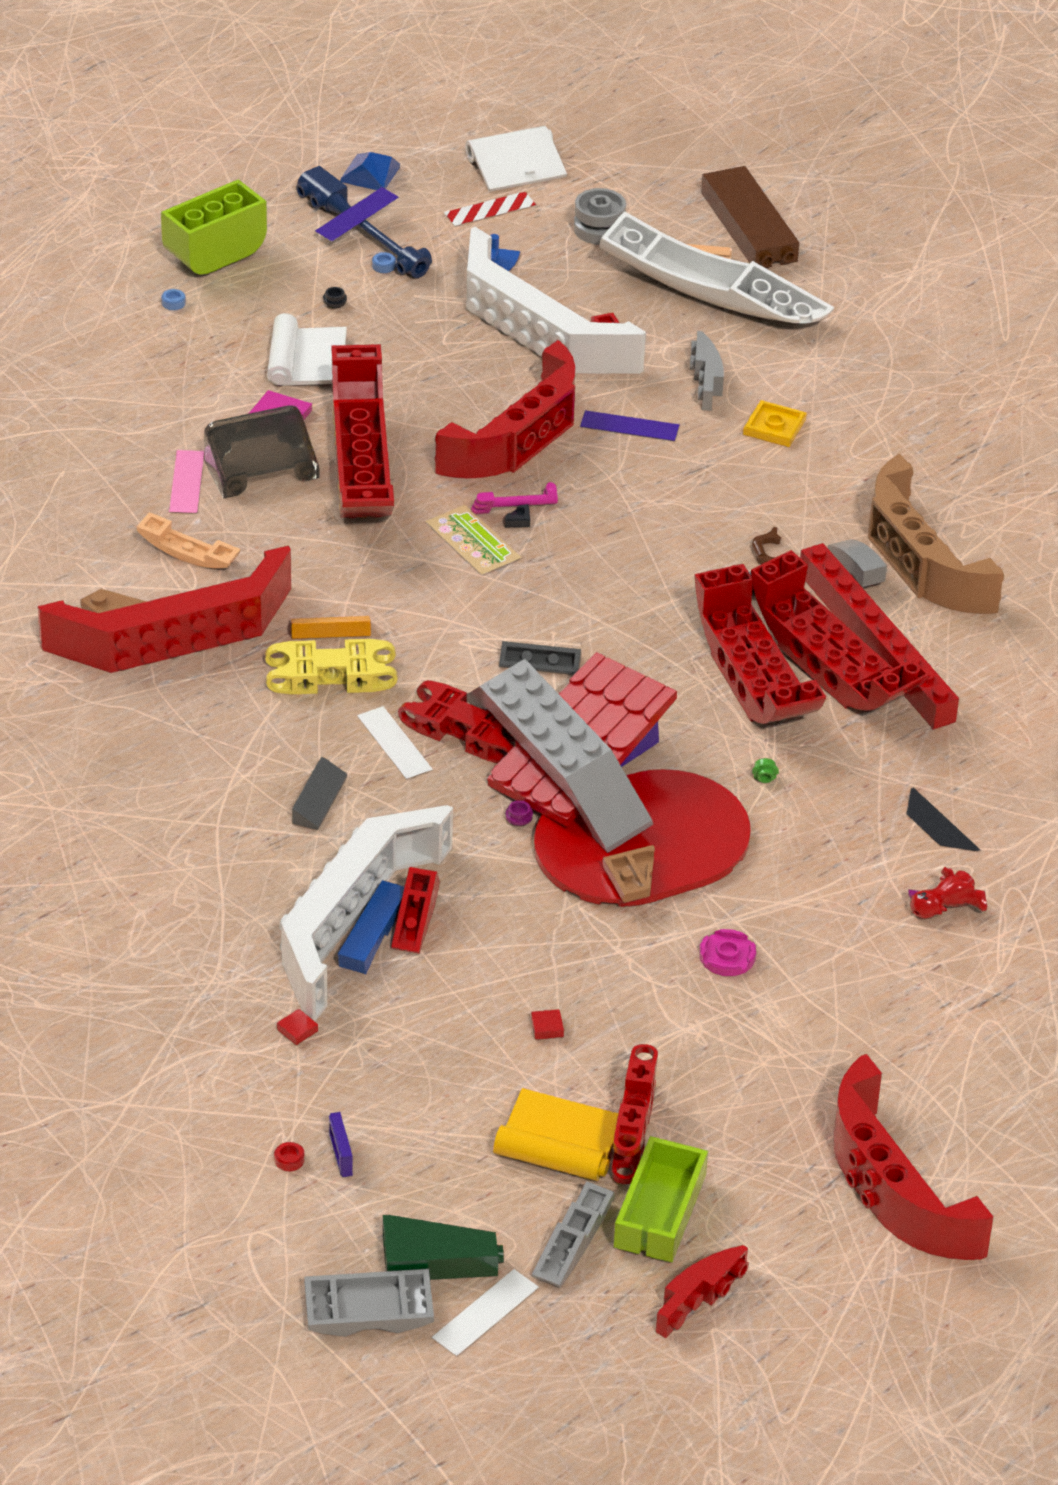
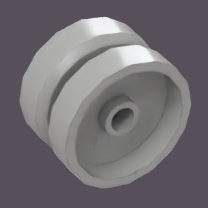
(596, 213)

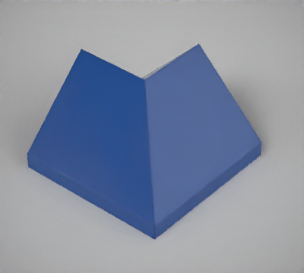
(371, 170)

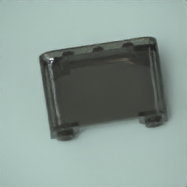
(258, 446)

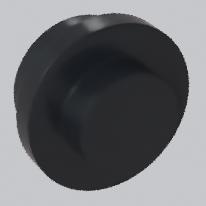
(335, 297)

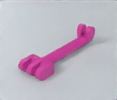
(486, 500)

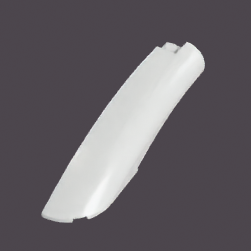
(710, 277)

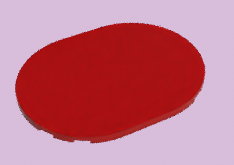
(695, 831)

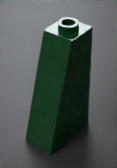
(440, 1247)

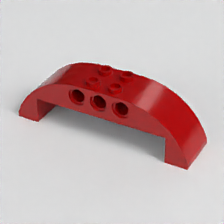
(892, 1184)

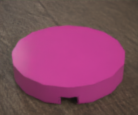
(727, 952)

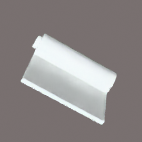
(516, 158)
(302, 354)

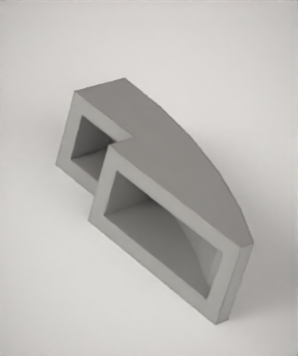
(860, 561)

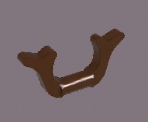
(758, 541)

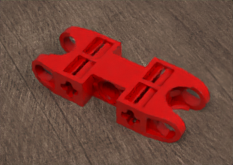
(458, 719)
(634, 1112)

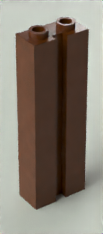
(750, 217)

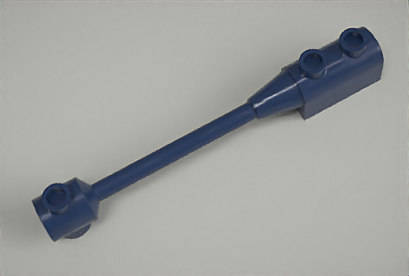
(332, 195)

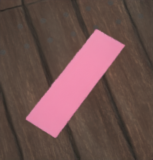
(186, 481)

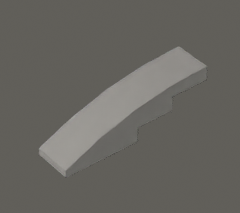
(573, 1234)

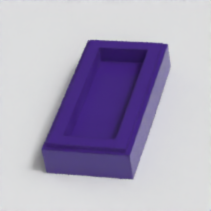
(340, 1144)

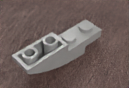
(708, 369)

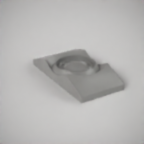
(369, 1301)

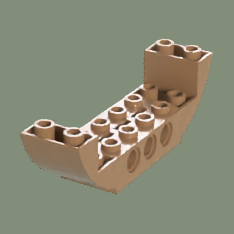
(921, 555)

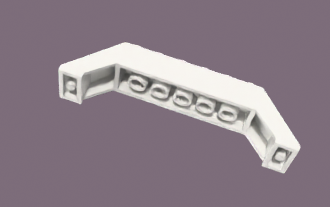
(540, 320)
(346, 888)

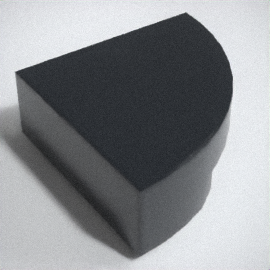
(518, 517)

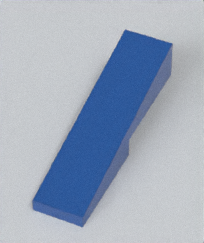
(371, 927)

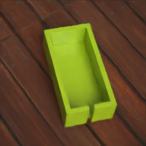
(660, 1199)

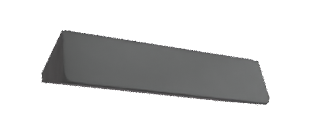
(541, 657)
(318, 794)

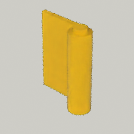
(558, 1135)

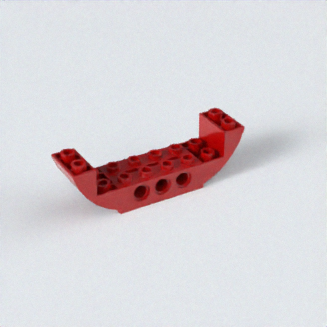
(519, 430)
(823, 642)
(747, 650)

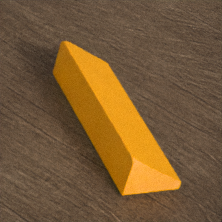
(330, 627)

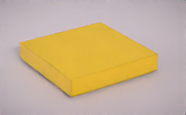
(774, 423)

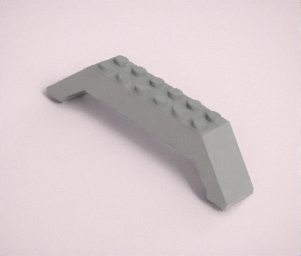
(566, 752)

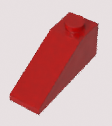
(416, 909)

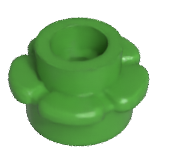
(765, 770)

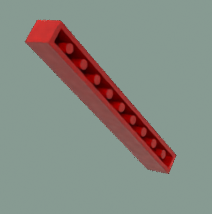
(866, 619)

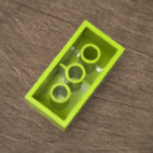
(215, 227)

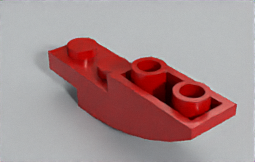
(699, 1283)

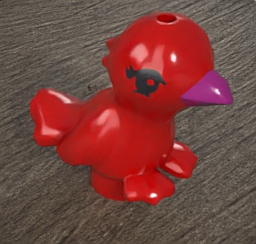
(952, 891)

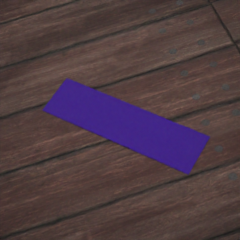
(356, 214)
(629, 425)

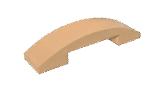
(183, 547)

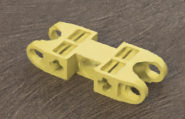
(331, 666)

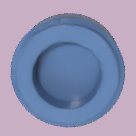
(383, 262)
(173, 299)

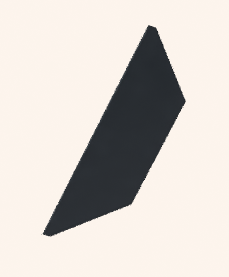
(936, 824)

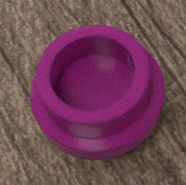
(519, 813)

